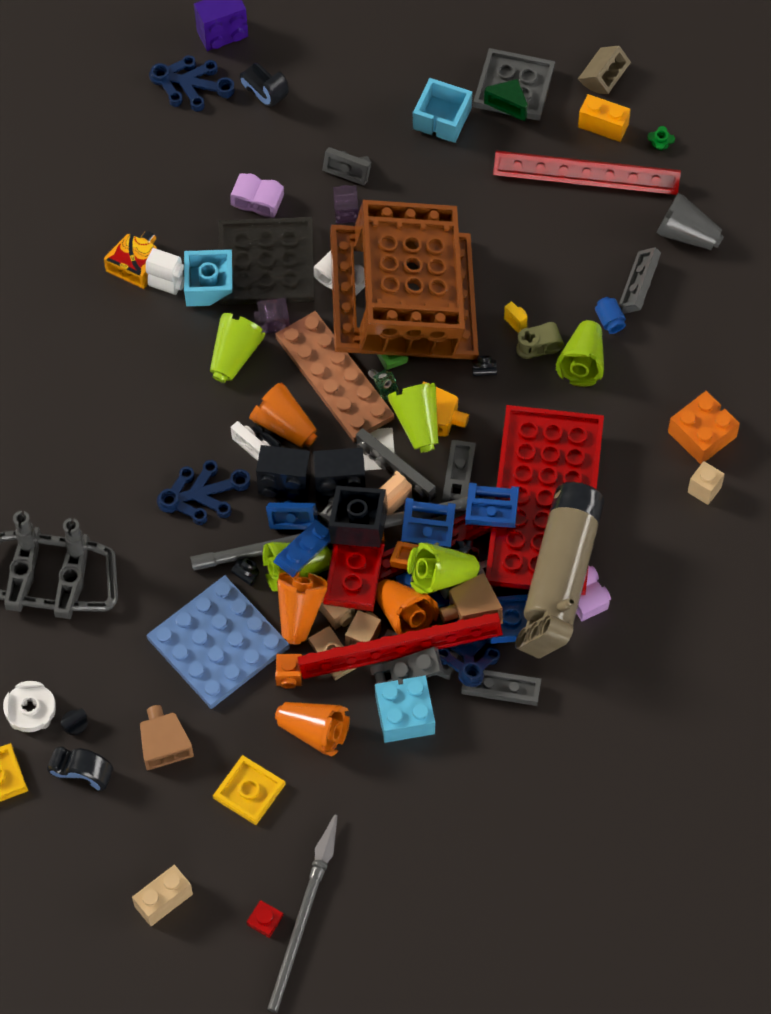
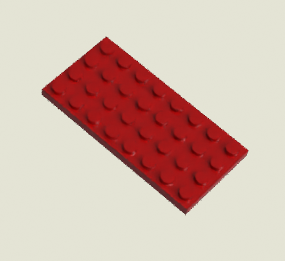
(537, 455)

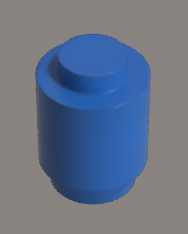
(610, 315)

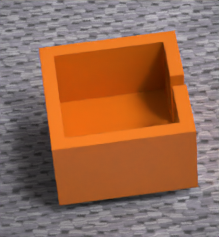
(703, 427)

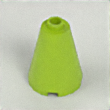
(233, 346)
(583, 356)
(418, 415)
(316, 566)
(439, 567)

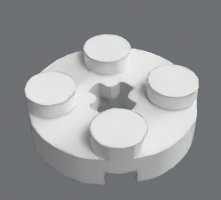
(37, 718)

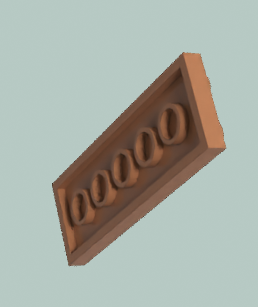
(334, 376)

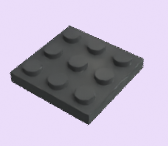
(532, 73)

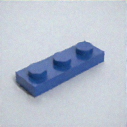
(303, 548)

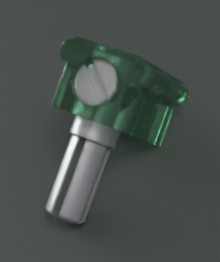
(385, 383)

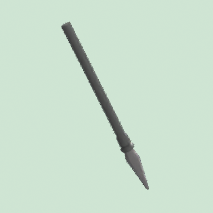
(323, 853)

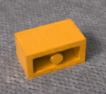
(604, 118)

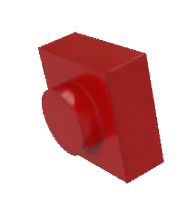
(264, 919)

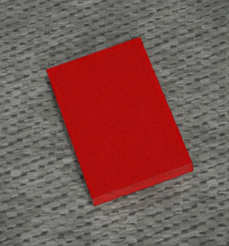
(353, 576)

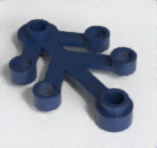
(189, 80)
(200, 492)
(468, 666)

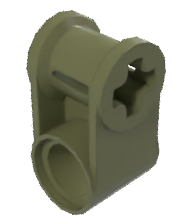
(541, 339)

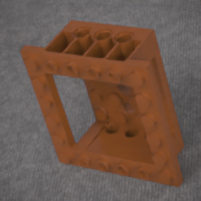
(398, 320)

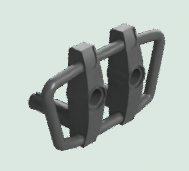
(73, 567)

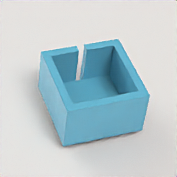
(442, 110)
(405, 709)

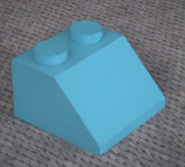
(207, 276)

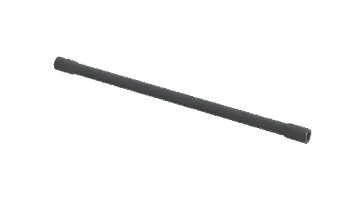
(214, 558)

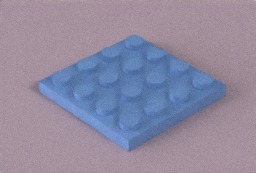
(218, 641)

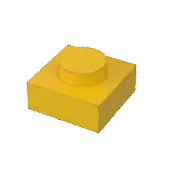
(515, 316)

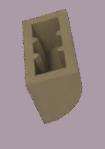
(604, 69)

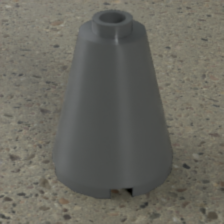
(689, 225)

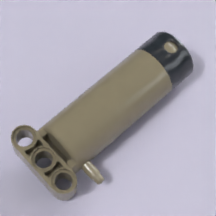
(560, 569)

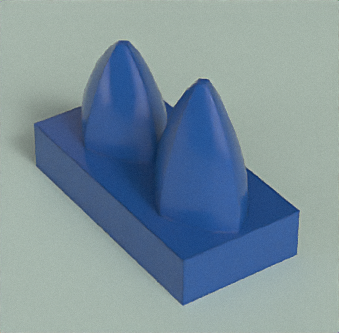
(291, 515)

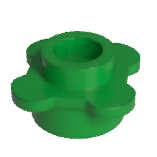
(661, 143)

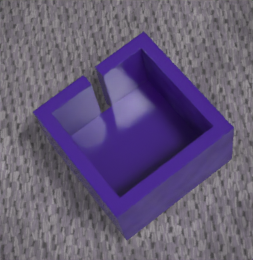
(220, 22)

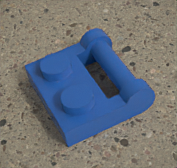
(489, 511)
(426, 530)

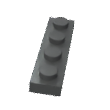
(388, 460)

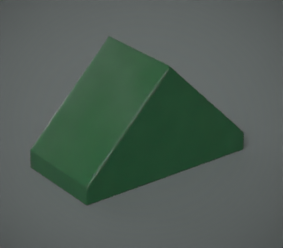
(507, 98)

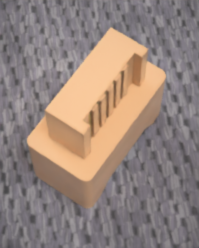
(397, 491)

